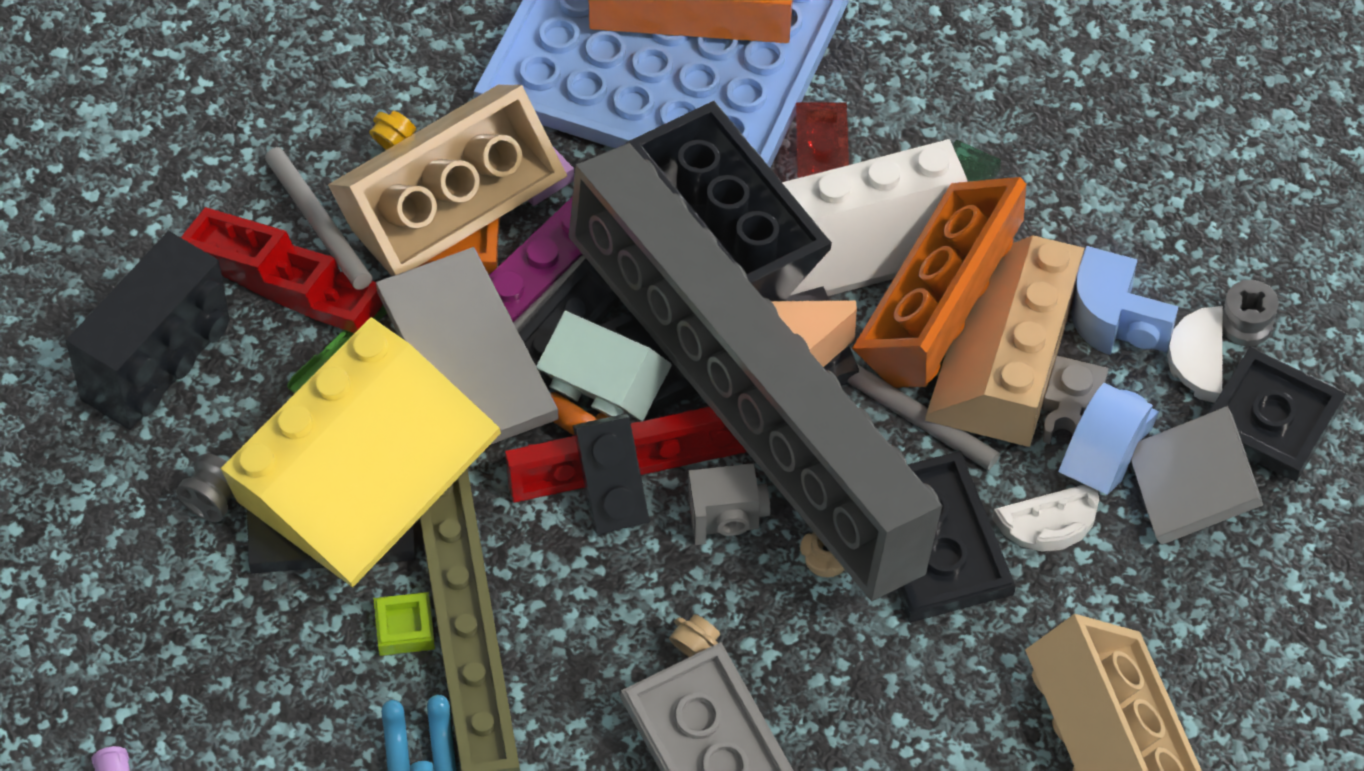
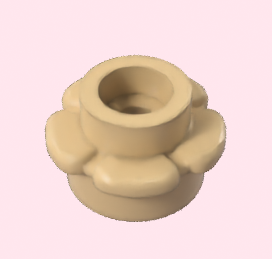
(817, 560)
(693, 635)

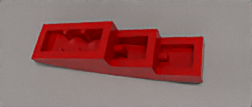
(284, 273)

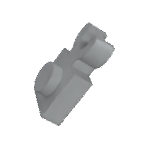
(1069, 393)

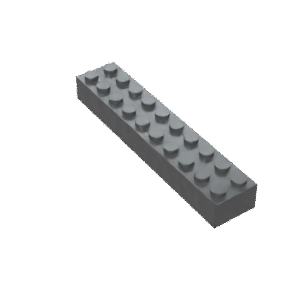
(754, 372)

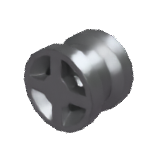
(1249, 326)
(207, 489)

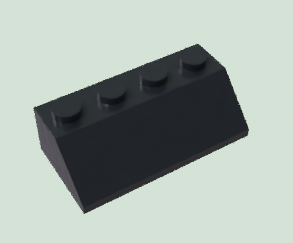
(736, 198)

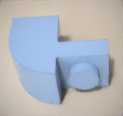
(1108, 311)
(1107, 437)

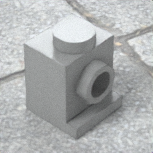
(726, 501)

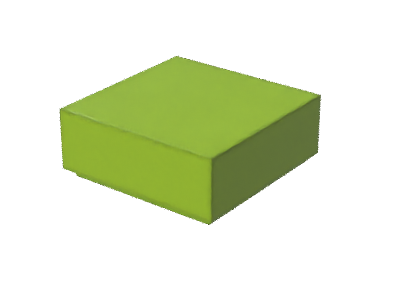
(404, 623)

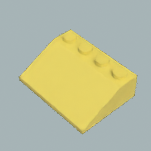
(359, 452)

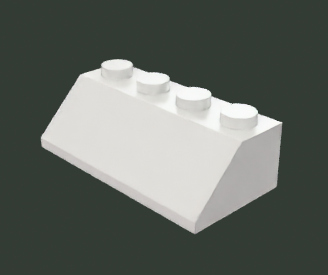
(874, 213)

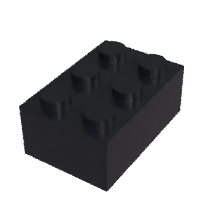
(149, 330)

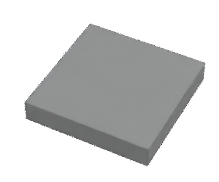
(1195, 476)

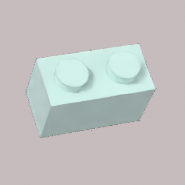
(602, 366)

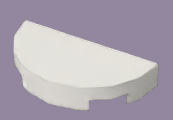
(1197, 352)
(1049, 520)

